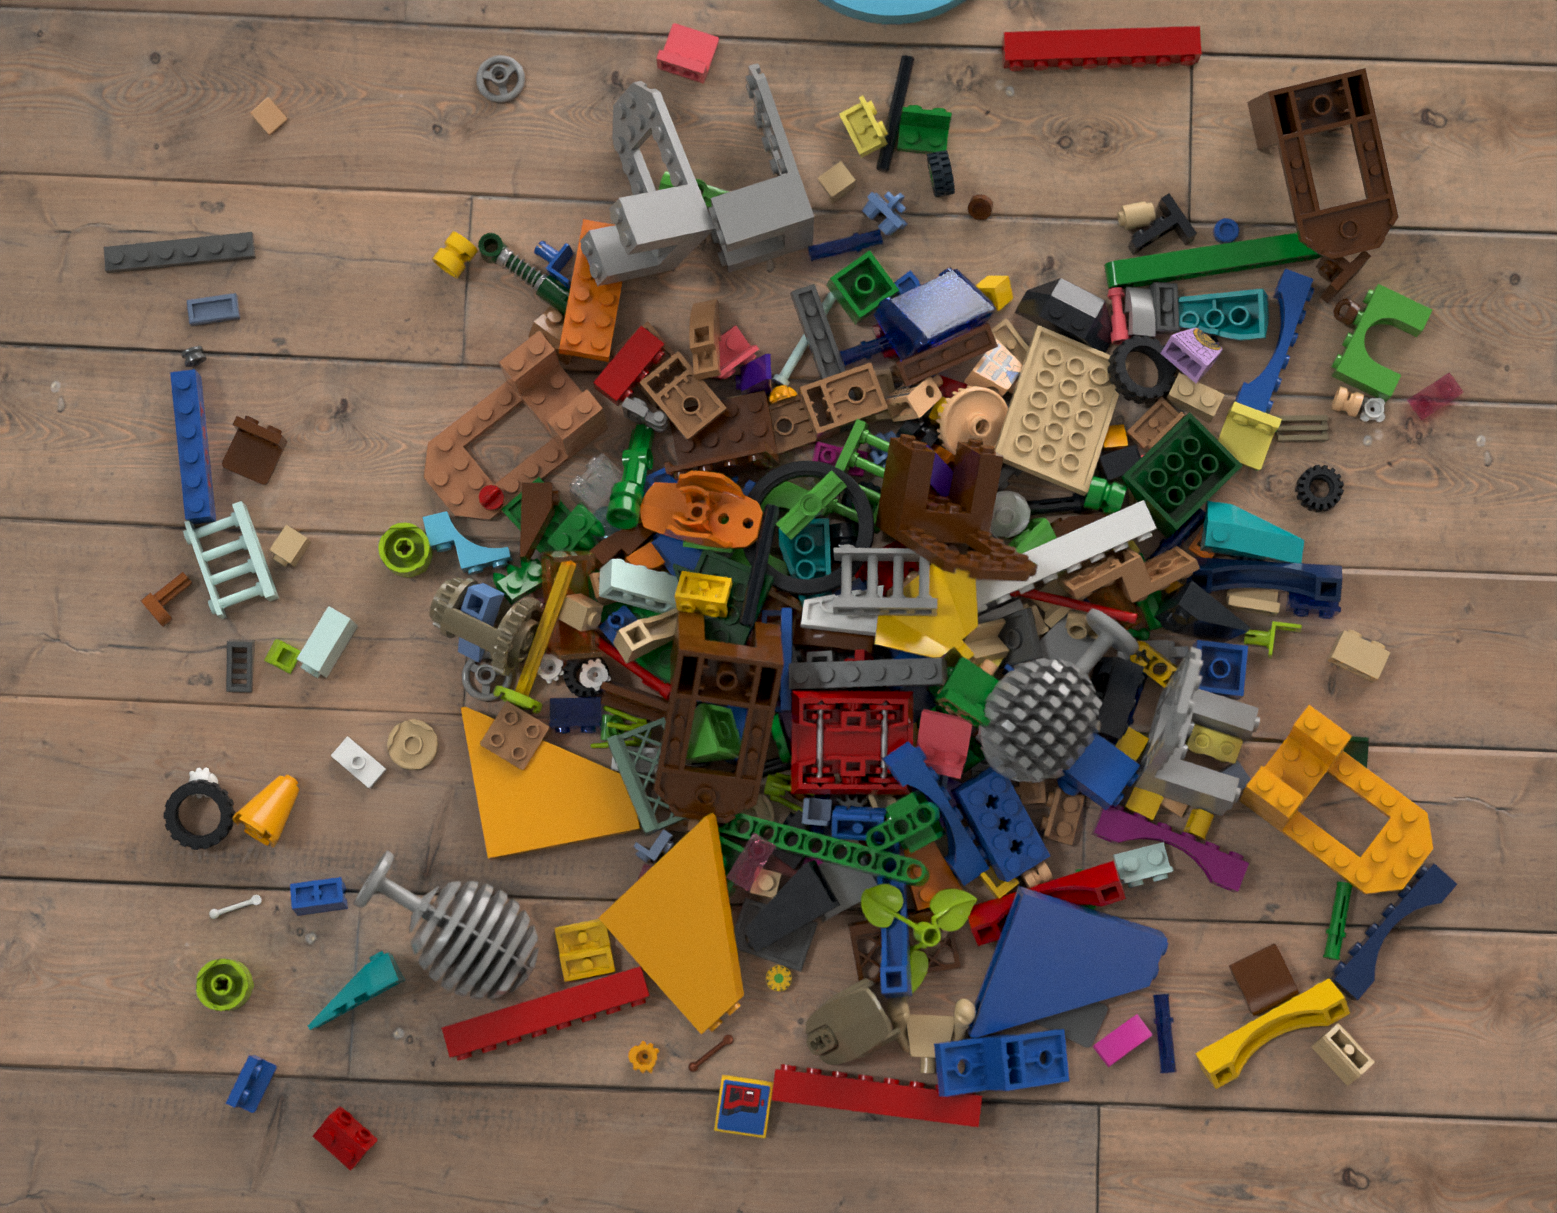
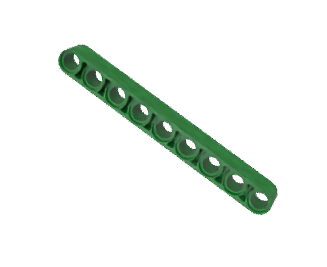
(1207, 261)
(828, 852)

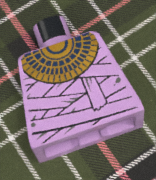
(1192, 352)

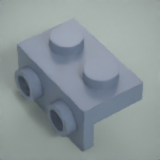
(660, 847)

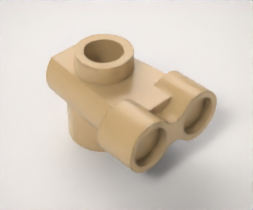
(1077, 625)

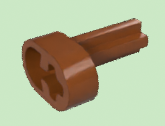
(155, 602)

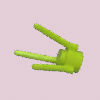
(637, 723)
(778, 786)

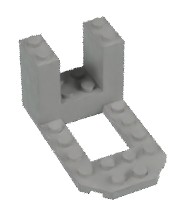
(768, 215)
(651, 226)
(1177, 711)

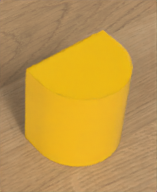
(1198, 823)

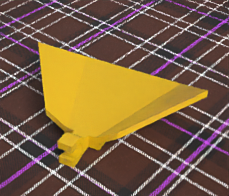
(934, 634)

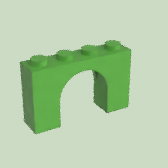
(1355, 364)
(785, 497)

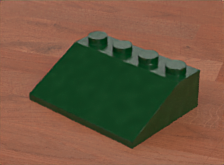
(1180, 474)

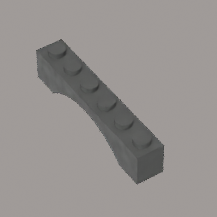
(868, 673)

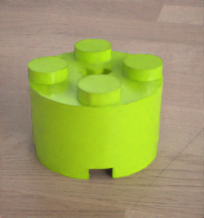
(394, 542)
(209, 983)

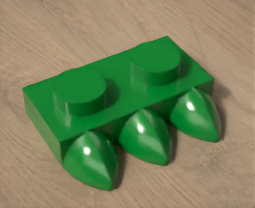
(576, 530)
(519, 581)

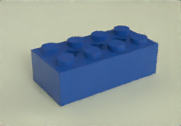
(984, 823)

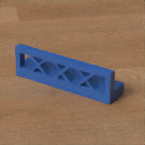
(786, 638)

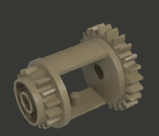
(506, 644)

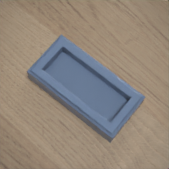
(213, 309)

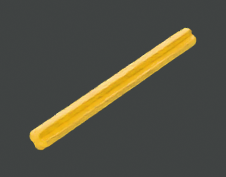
(545, 627)

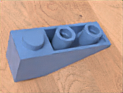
(483, 604)

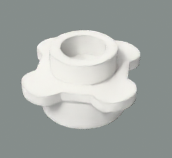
(1377, 404)

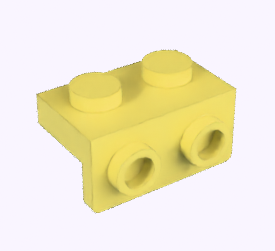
(863, 127)
(1214, 743)

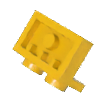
(703, 594)

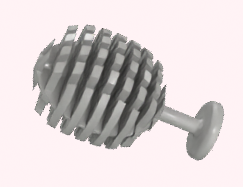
(1048, 709)
(472, 940)

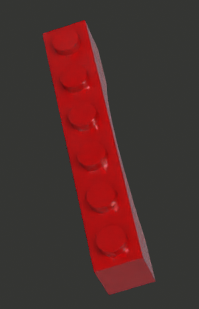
(1091, 886)

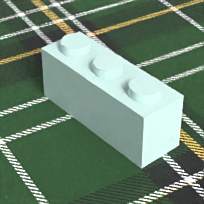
(638, 586)

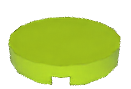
(517, 699)

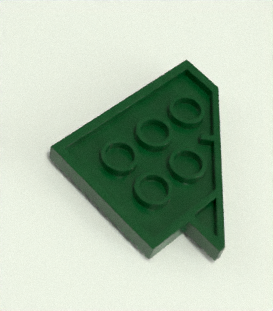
(728, 628)

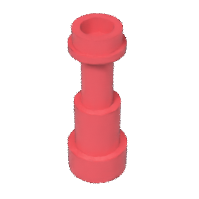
(1118, 319)

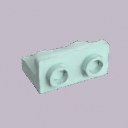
(1143, 864)

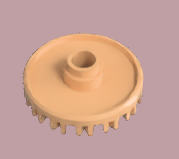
(971, 415)

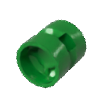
(1105, 496)
(624, 505)

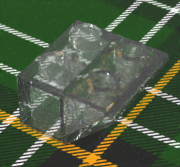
(595, 484)

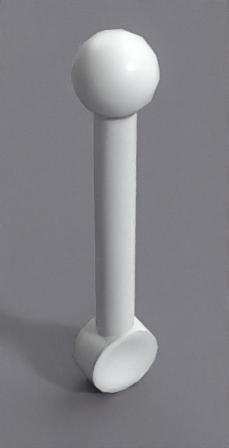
(256, 900)

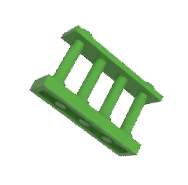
(850, 458)

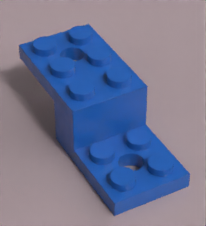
(1001, 1062)

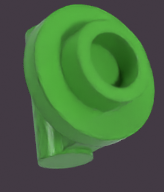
(606, 731)

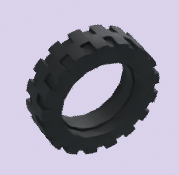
(1121, 379)
(187, 838)

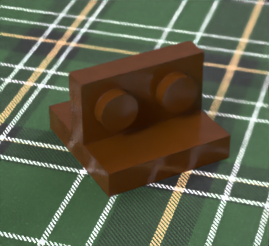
(1339, 272)

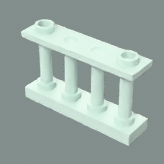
(255, 564)

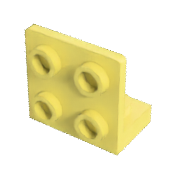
(1248, 434)

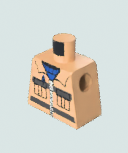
(996, 371)
(914, 400)

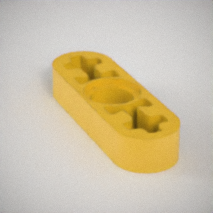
(1159, 658)

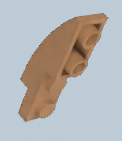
(705, 338)

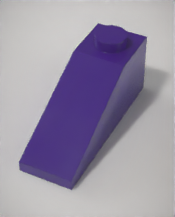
(755, 376)

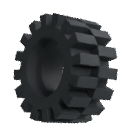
(1333, 482)
(572, 682)

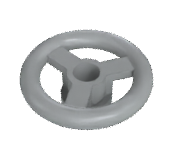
(497, 70)
(479, 670)

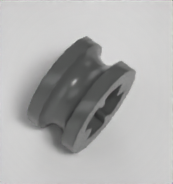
(193, 356)

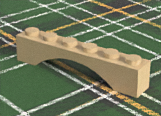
(645, 635)

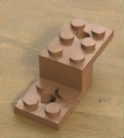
(672, 385)
(826, 407)
(1129, 573)

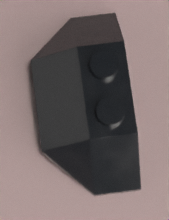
(1068, 312)

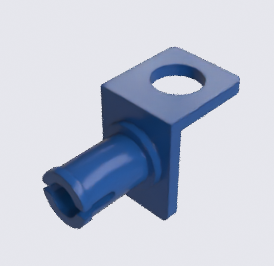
(556, 260)
(615, 622)

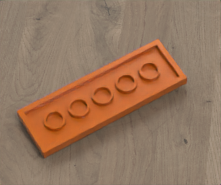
(590, 309)

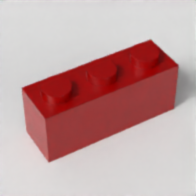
(630, 366)

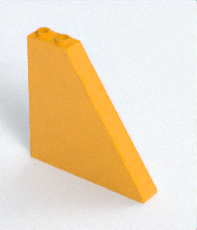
(548, 803)
(683, 929)

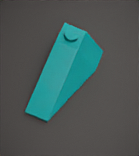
(1242, 534)
(808, 553)
(368, 983)

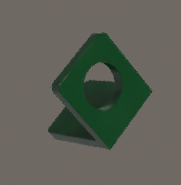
(1358, 749)

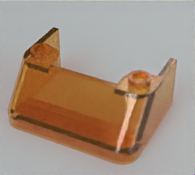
(565, 640)

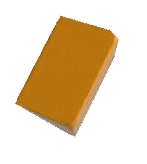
(1115, 438)

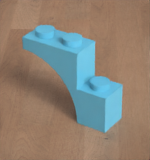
(471, 556)

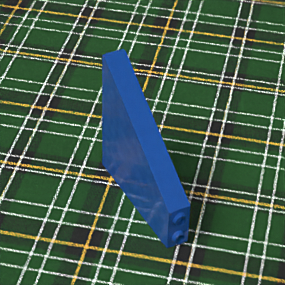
(1060, 960)

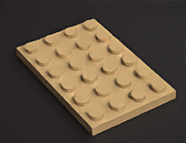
(1059, 411)

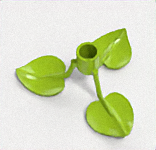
(950, 910)

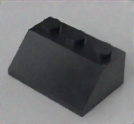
(1116, 687)

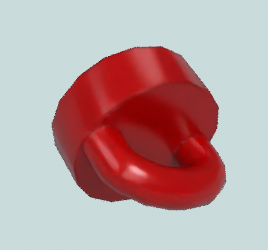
(491, 497)

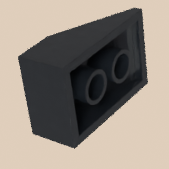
(1198, 615)

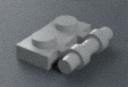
(638, 412)

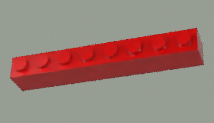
(1101, 47)
(545, 1012)
(874, 1097)

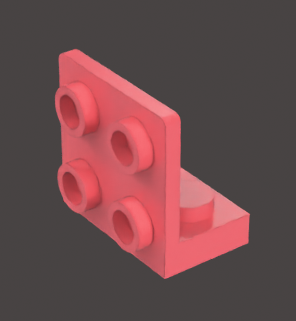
(687, 53)
(734, 351)
(944, 742)

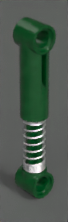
(546, 286)

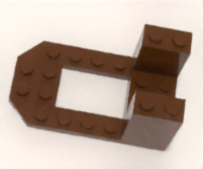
(1329, 105)
(960, 518)
(723, 676)

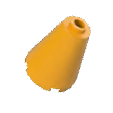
(269, 810)

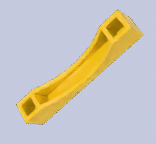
(1315, 1007)

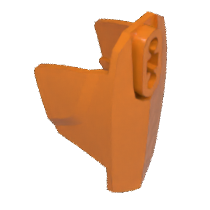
(695, 510)

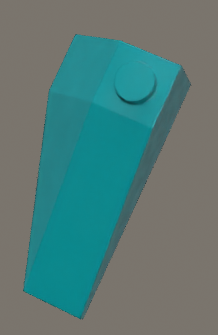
(1227, 314)

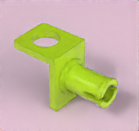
(1265, 638)

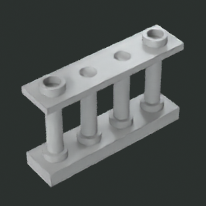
(872, 603)

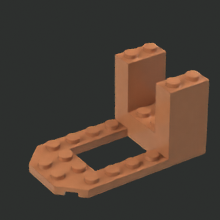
(555, 401)

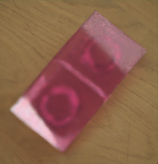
(1435, 396)
(751, 861)

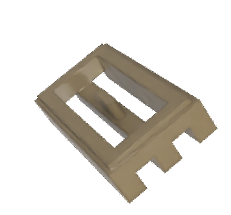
(1301, 419)

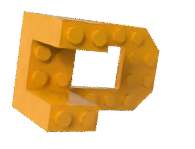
(1292, 774)

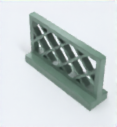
(632, 778)

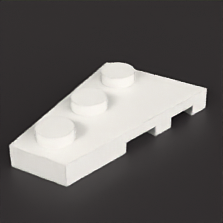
(819, 615)

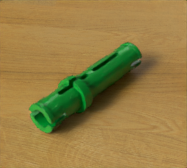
(1338, 921)

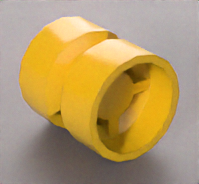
(455, 254)

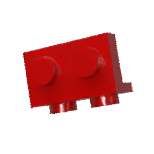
(345, 1137)

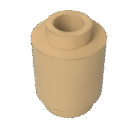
(1136, 215)

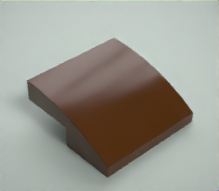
(1264, 979)

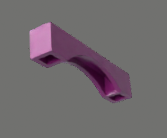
(1220, 868)

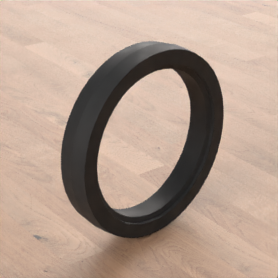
(854, 492)

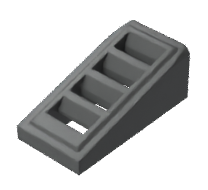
(231, 645)

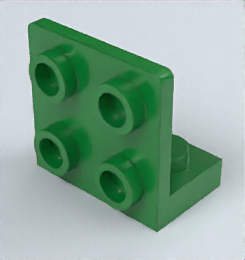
(923, 130)
(967, 691)

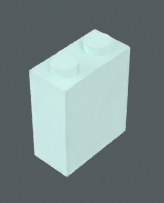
(326, 643)

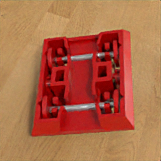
(848, 740)

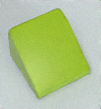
(282, 656)

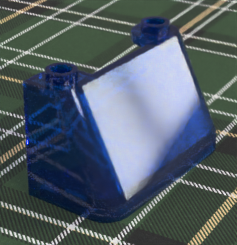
(933, 312)

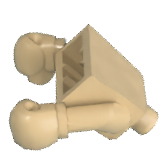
(921, 1032)

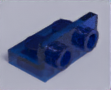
(1302, 605)
(575, 713)

